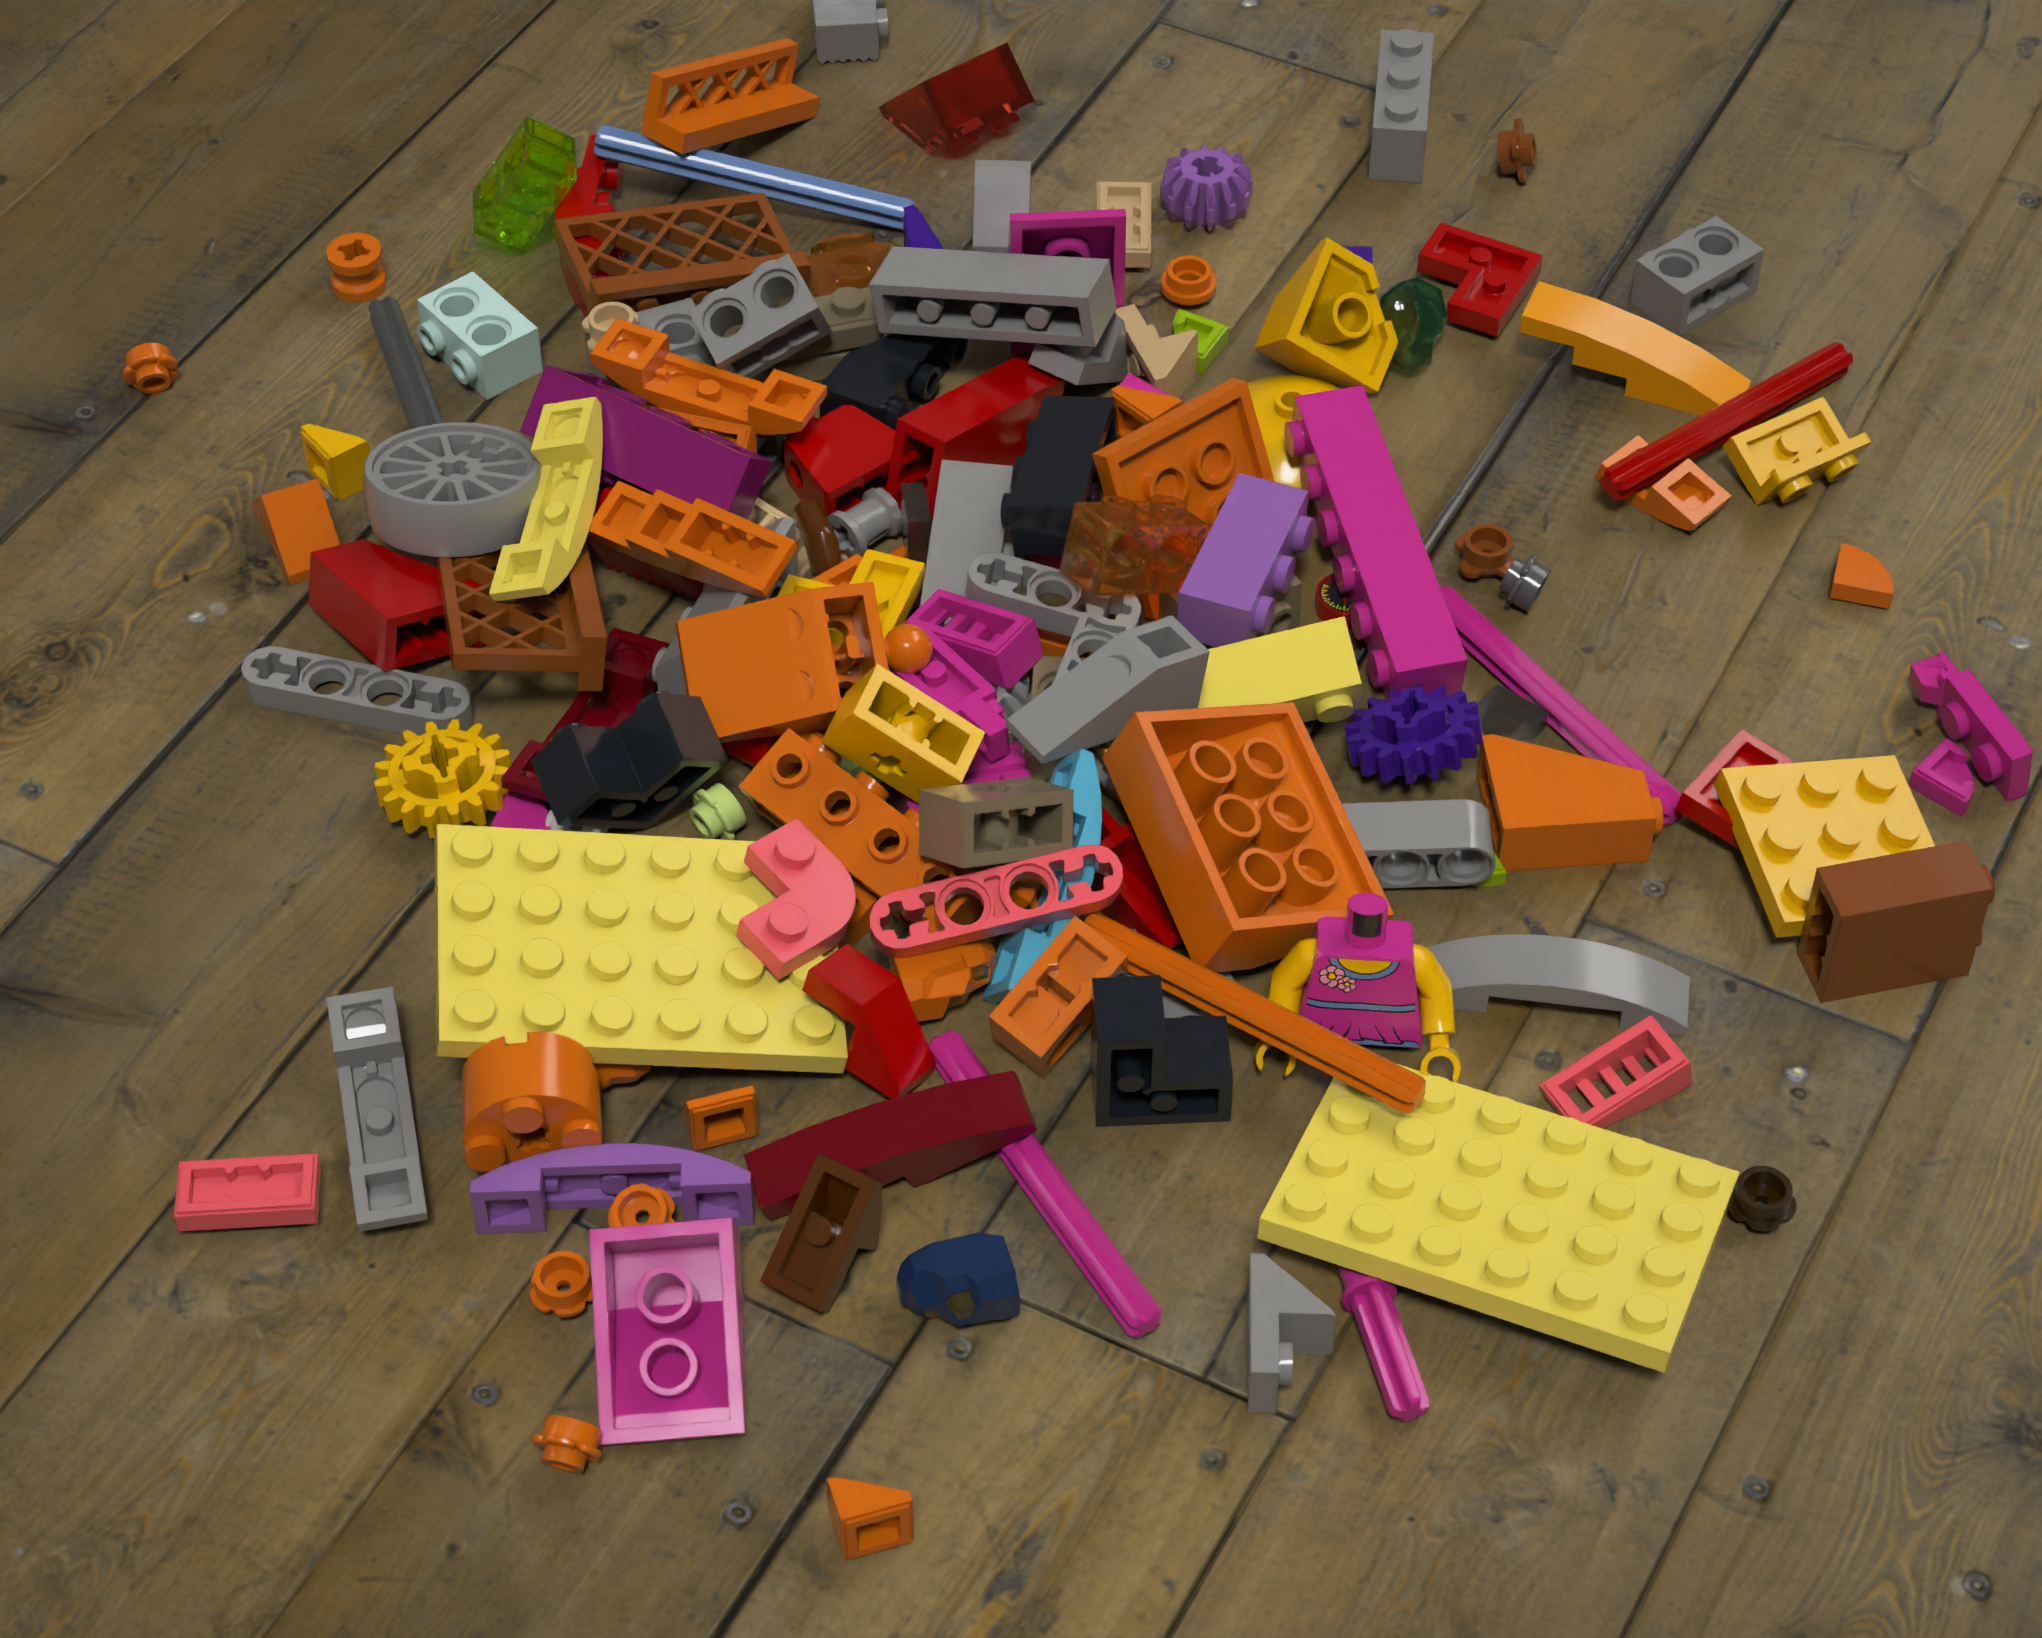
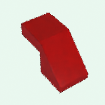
(887, 1038)

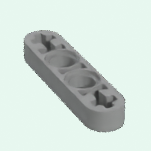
(287, 677)

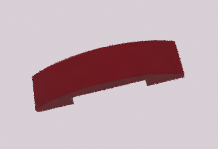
(625, 683)

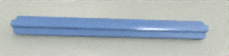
(753, 177)

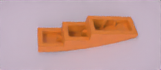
(692, 539)

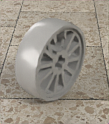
(450, 489)

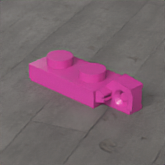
(964, 692)
(1977, 721)

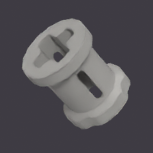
(867, 521)

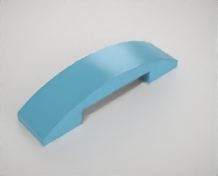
(1023, 948)

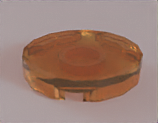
(845, 262)

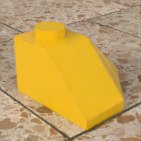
(1331, 321)

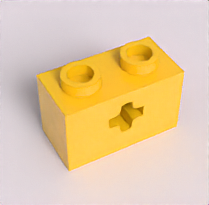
(902, 734)

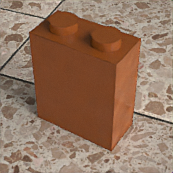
(1894, 921)

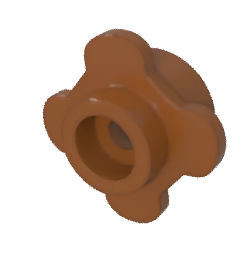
(1517, 151)
(1485, 551)

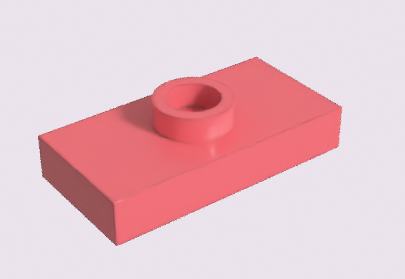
(247, 1192)

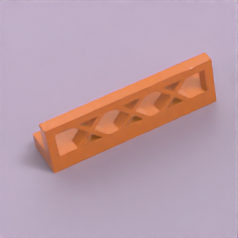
(721, 111)

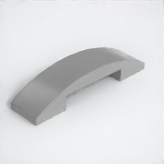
(1565, 974)
(377, 1109)

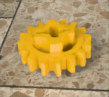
(442, 777)

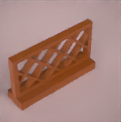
(684, 275)
(572, 628)

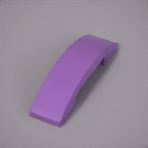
(591, 1176)

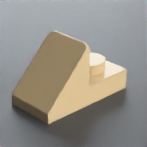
(1162, 362)

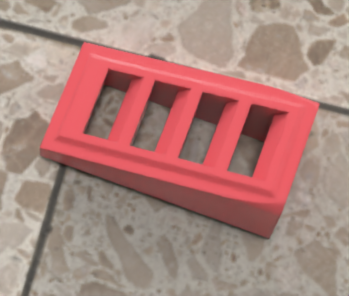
(1624, 1051)

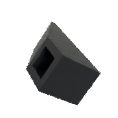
(892, 375)

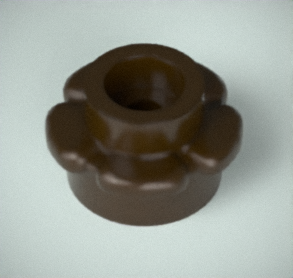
(1765, 1186)

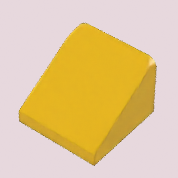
(335, 459)

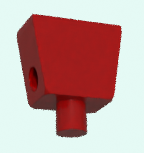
(838, 458)

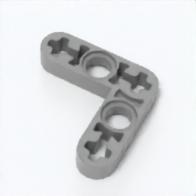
(1087, 629)

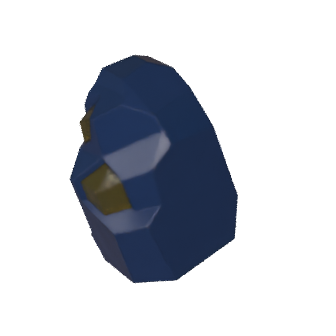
(961, 1280)

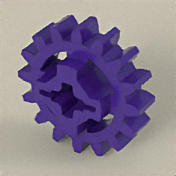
(1414, 734)

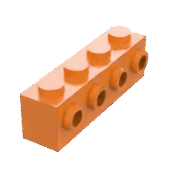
(851, 822)

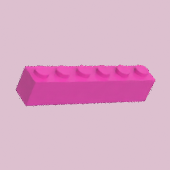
(1374, 543)

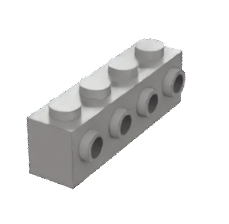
(993, 296)

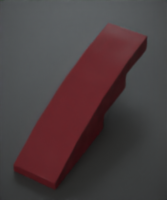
(898, 1137)

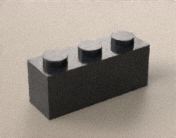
(1057, 471)

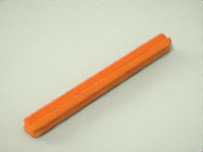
(1265, 1018)

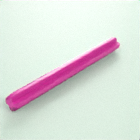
(1564, 711)
(1060, 1206)

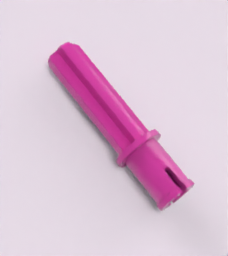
(1385, 1343)

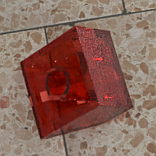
(961, 101)

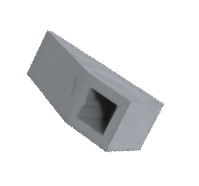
(1134, 672)

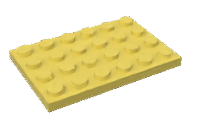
(616, 949)
(1506, 1213)

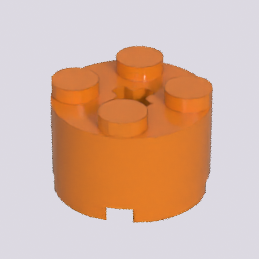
(528, 1100)

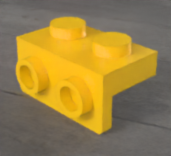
(1793, 451)

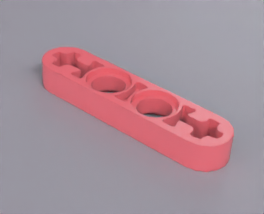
(999, 911)

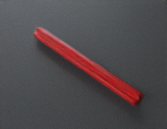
(1725, 421)

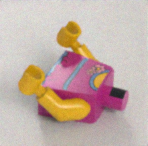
(1367, 984)

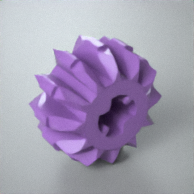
(1206, 187)

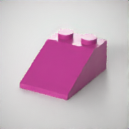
(1072, 234)
(669, 1331)

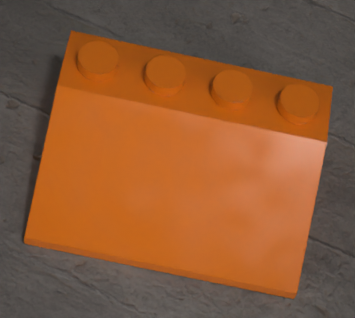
(1238, 828)

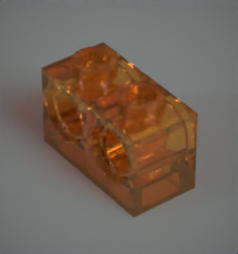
(1132, 545)

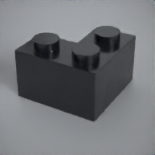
(630, 771)
(1153, 1065)

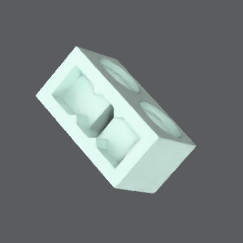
(479, 335)

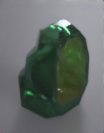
(1418, 321)

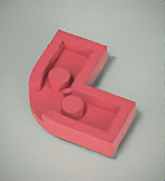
(811, 900)

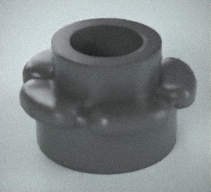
(1524, 582)

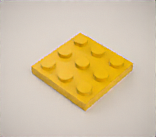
(1816, 817)

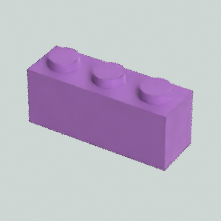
(1245, 562)

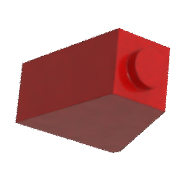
(382, 602)

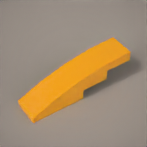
(1619, 343)

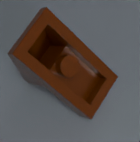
(827, 1225)

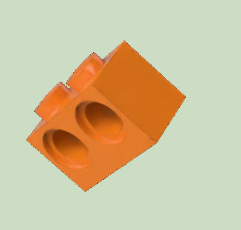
(1055, 997)

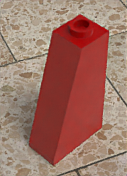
(971, 423)

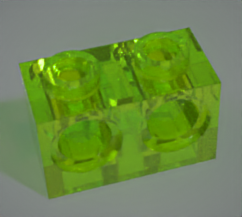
(524, 185)

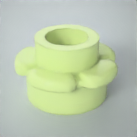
(717, 813)

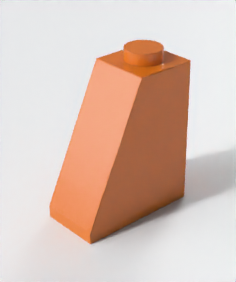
(1563, 807)

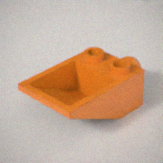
(775, 661)

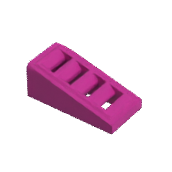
(1013, 636)

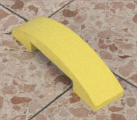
(563, 507)

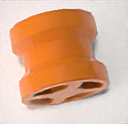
(356, 267)

